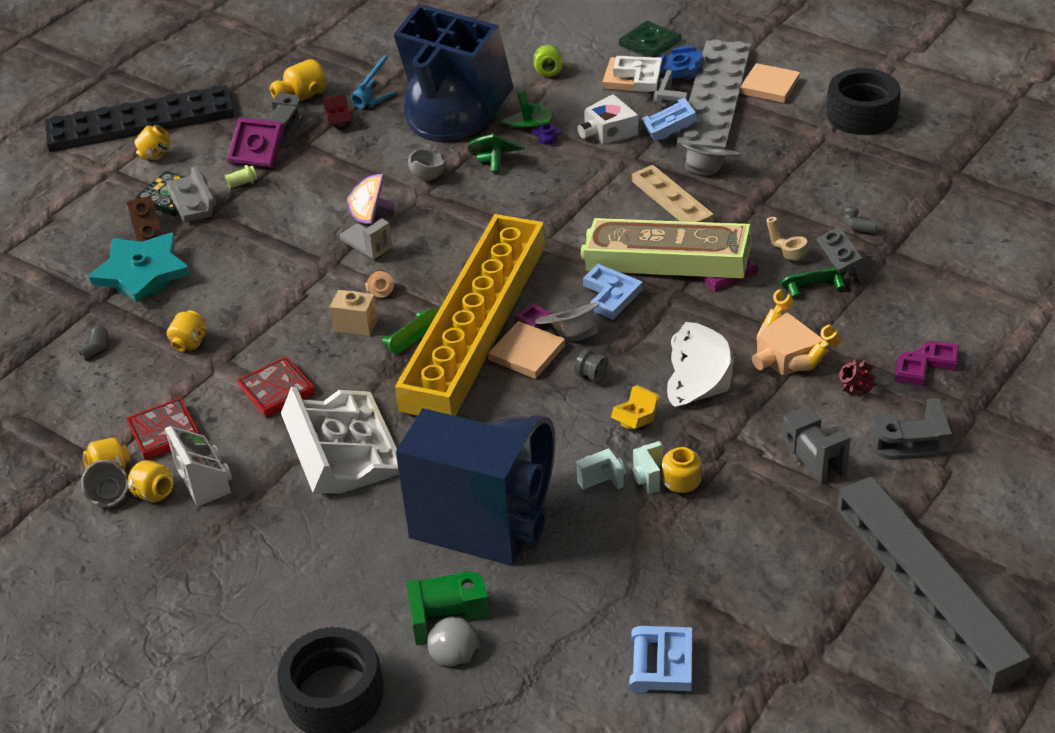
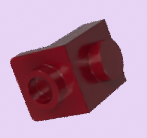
(337, 110)

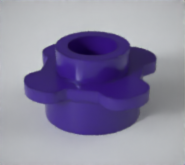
(547, 134)

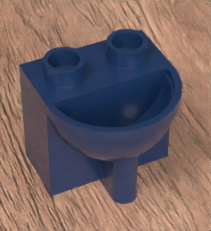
(453, 73)
(476, 482)

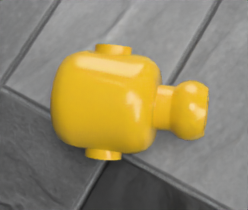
(302, 80)

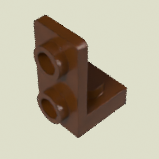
(144, 218)

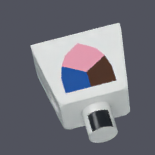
(609, 121)

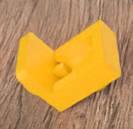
(638, 410)

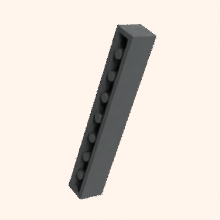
(934, 585)

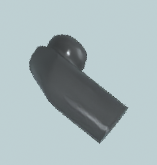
(856, 224)
(97, 343)

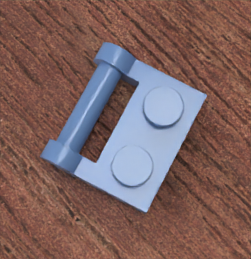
(670, 120)
(673, 659)

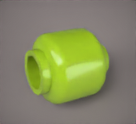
(545, 67)

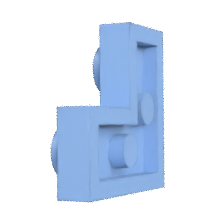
(614, 290)

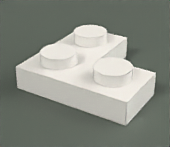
(643, 69)

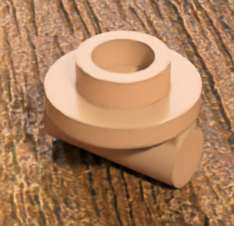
(380, 284)

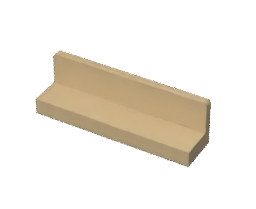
(671, 196)

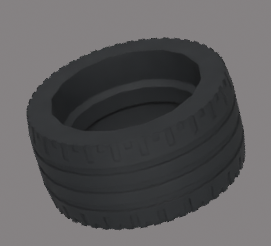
(863, 84)
(326, 649)

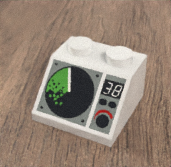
(199, 465)

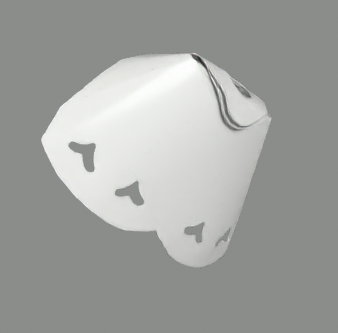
(705, 370)

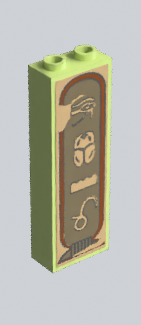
(668, 247)

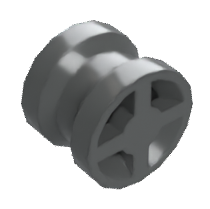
(591, 365)

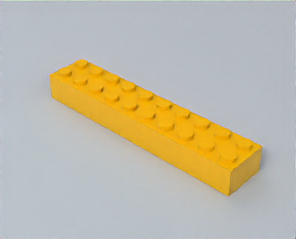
(471, 317)

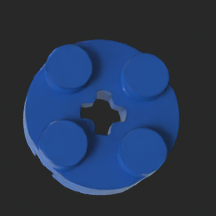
(682, 62)

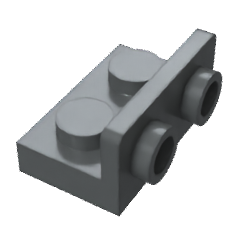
(843, 254)

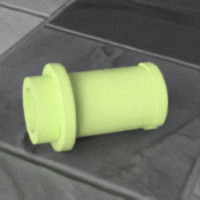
(241, 177)

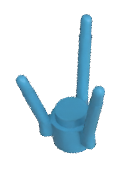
(364, 94)

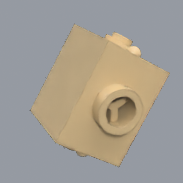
(353, 312)

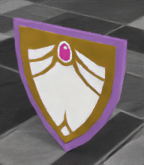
(365, 199)

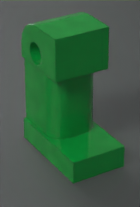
(446, 597)

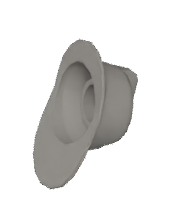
(705, 160)
(574, 324)

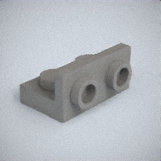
(192, 196)

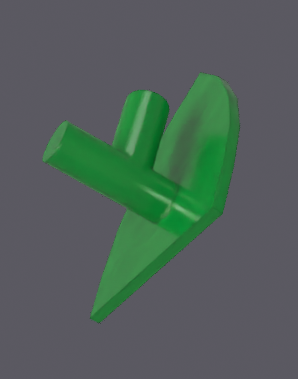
(530, 113)
(490, 149)

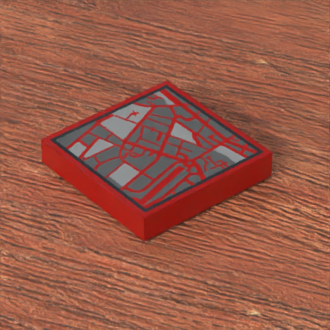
(271, 385)
(150, 425)

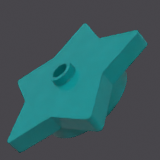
(140, 267)

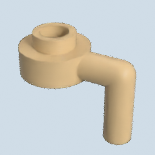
(792, 248)

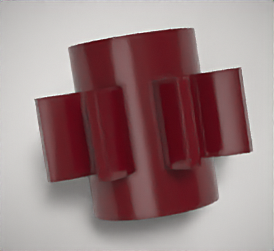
(857, 378)

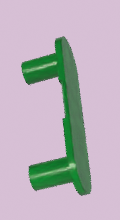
(794, 281)
(410, 333)

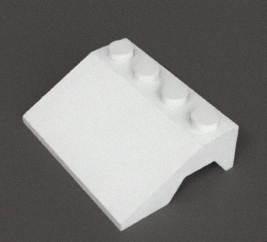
(340, 440)

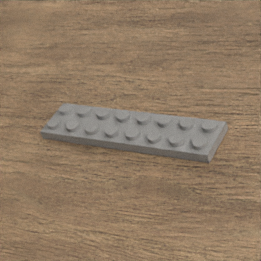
(716, 94)

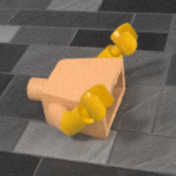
(788, 343)

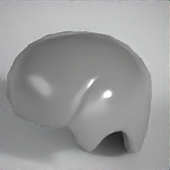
(426, 164)
(105, 483)
(452, 642)

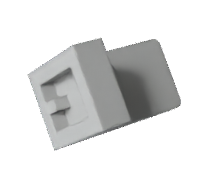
(665, 96)
(371, 240)

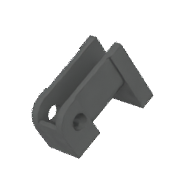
(284, 108)
(911, 437)
(813, 447)

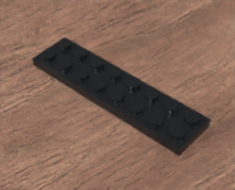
(131, 118)

